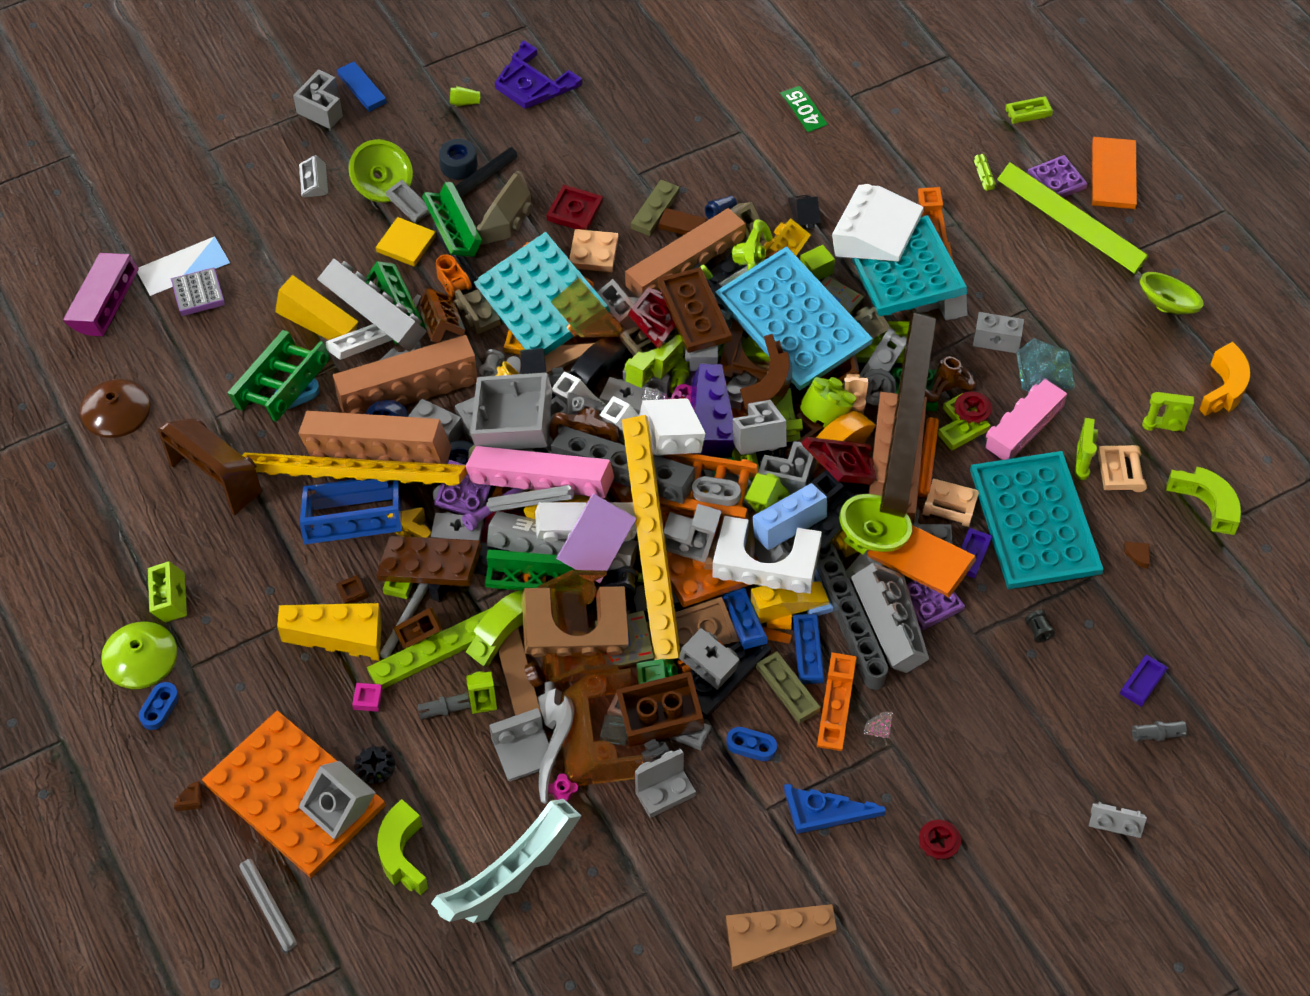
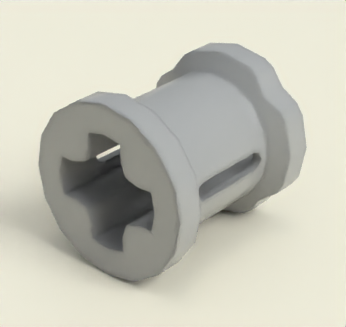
(493, 360)

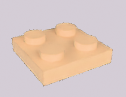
(594, 250)

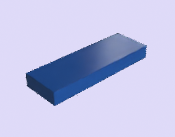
(361, 86)
(744, 618)
(808, 649)

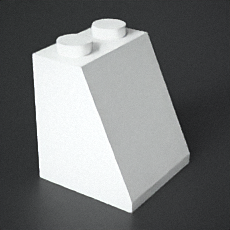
(673, 426)

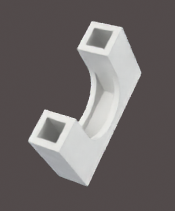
(612, 413)
(792, 573)

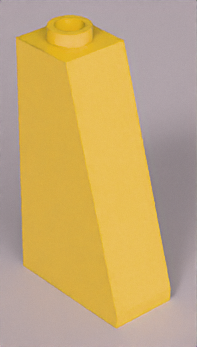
(312, 311)

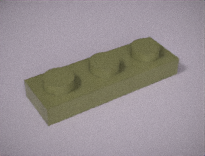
(654, 207)
(788, 687)

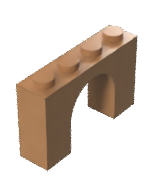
(544, 637)

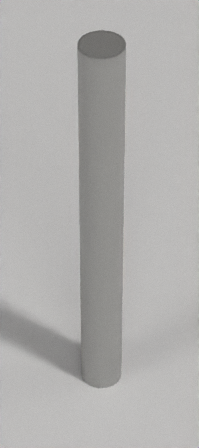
(407, 614)

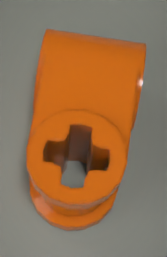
(451, 275)

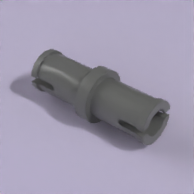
(444, 706)
(1159, 731)

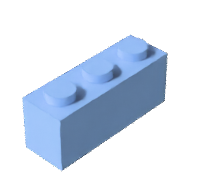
(783, 518)

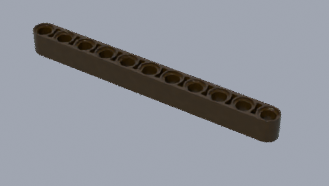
(908, 415)

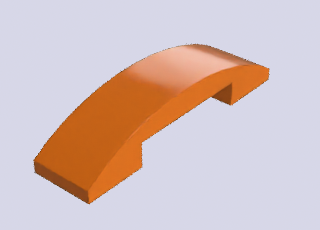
(932, 202)
(836, 701)

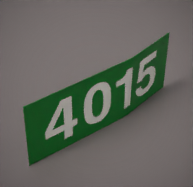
(804, 108)

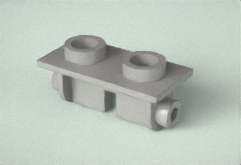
(576, 403)
(1122, 822)

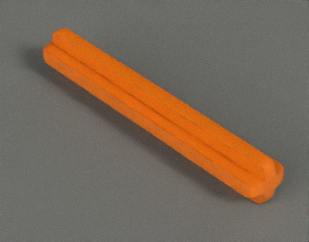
(928, 455)

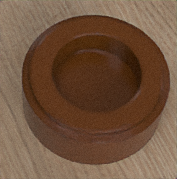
(535, 674)

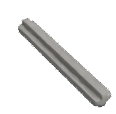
(530, 498)
(268, 905)

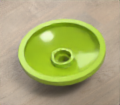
(380, 158)
(1170, 294)
(870, 527)
(141, 665)

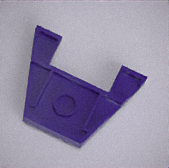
(529, 86)

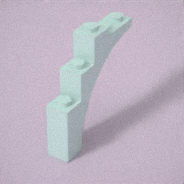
(535, 848)

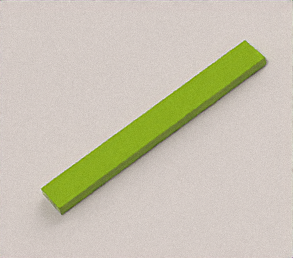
(1073, 218)

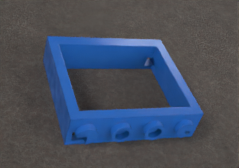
(352, 523)

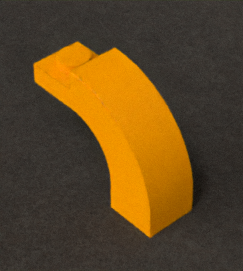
(1235, 372)
(847, 427)

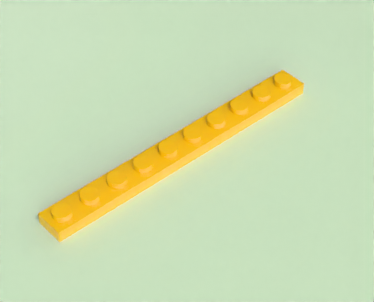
(359, 468)
(651, 538)

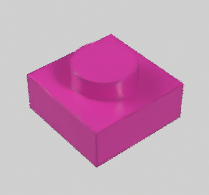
(367, 697)

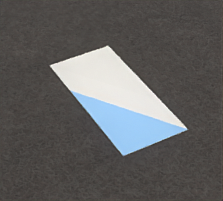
(201, 256)

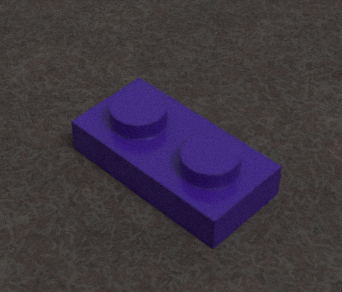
(976, 544)

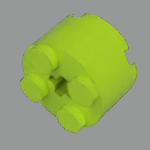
(826, 400)

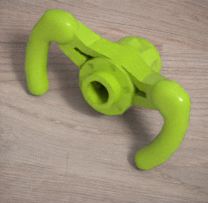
(752, 251)

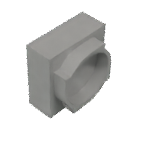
(512, 411)

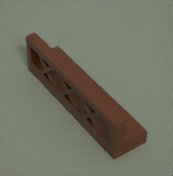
(439, 315)

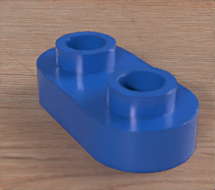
(157, 707)
(752, 742)

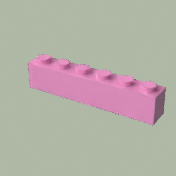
(539, 470)

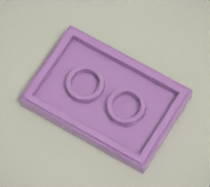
(596, 536)

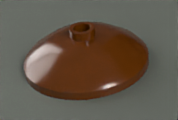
(116, 416)

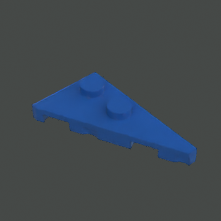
(816, 810)

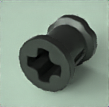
(1040, 626)

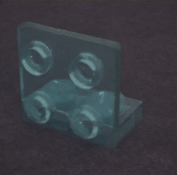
(1044, 361)

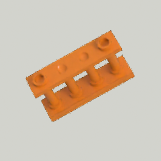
(744, 468)

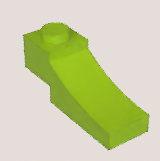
(654, 362)

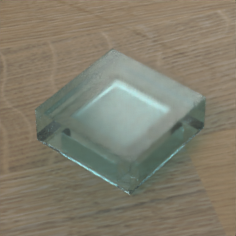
(613, 730)

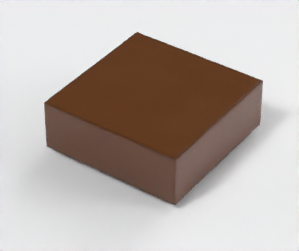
(352, 590)

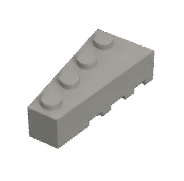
(892, 616)

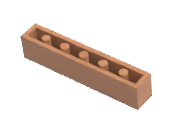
(687, 251)

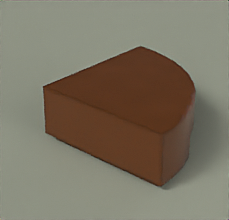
(1138, 553)
(189, 798)

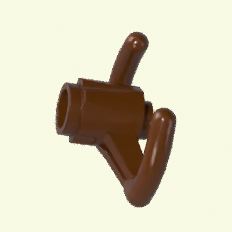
(950, 375)
(585, 421)

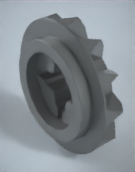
(888, 384)

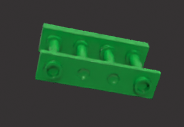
(267, 364)

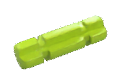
(984, 172)

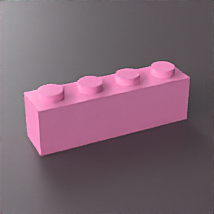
(1026, 420)

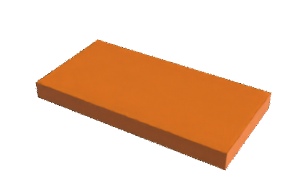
(1114, 173)
(928, 561)

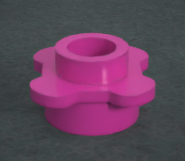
(566, 794)

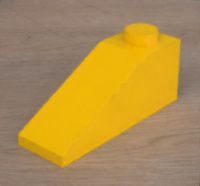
(779, 603)

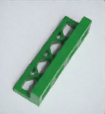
(458, 221)
(392, 283)
(521, 562)

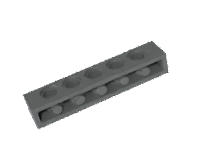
(672, 477)

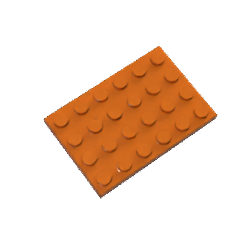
(266, 784)

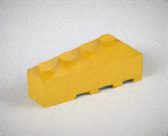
(333, 627)

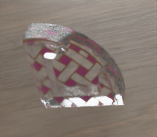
(879, 725)

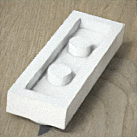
(357, 341)

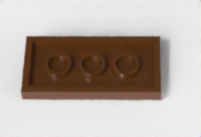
(694, 310)
(429, 560)

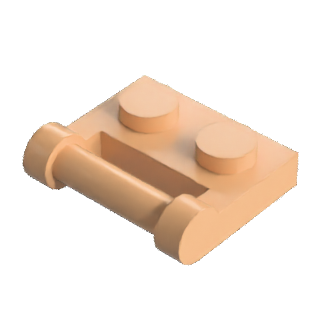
(1114, 468)
(952, 497)

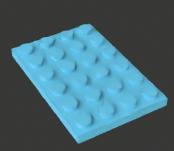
(799, 311)

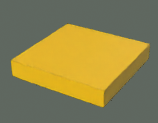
(405, 241)

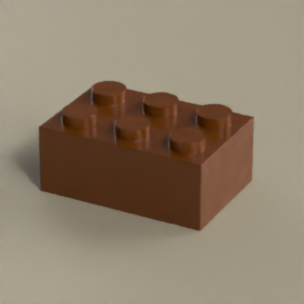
(660, 709)

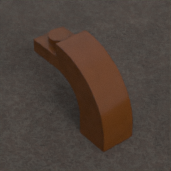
(776, 382)

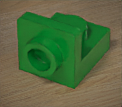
(656, 670)

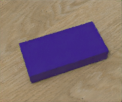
(1143, 680)

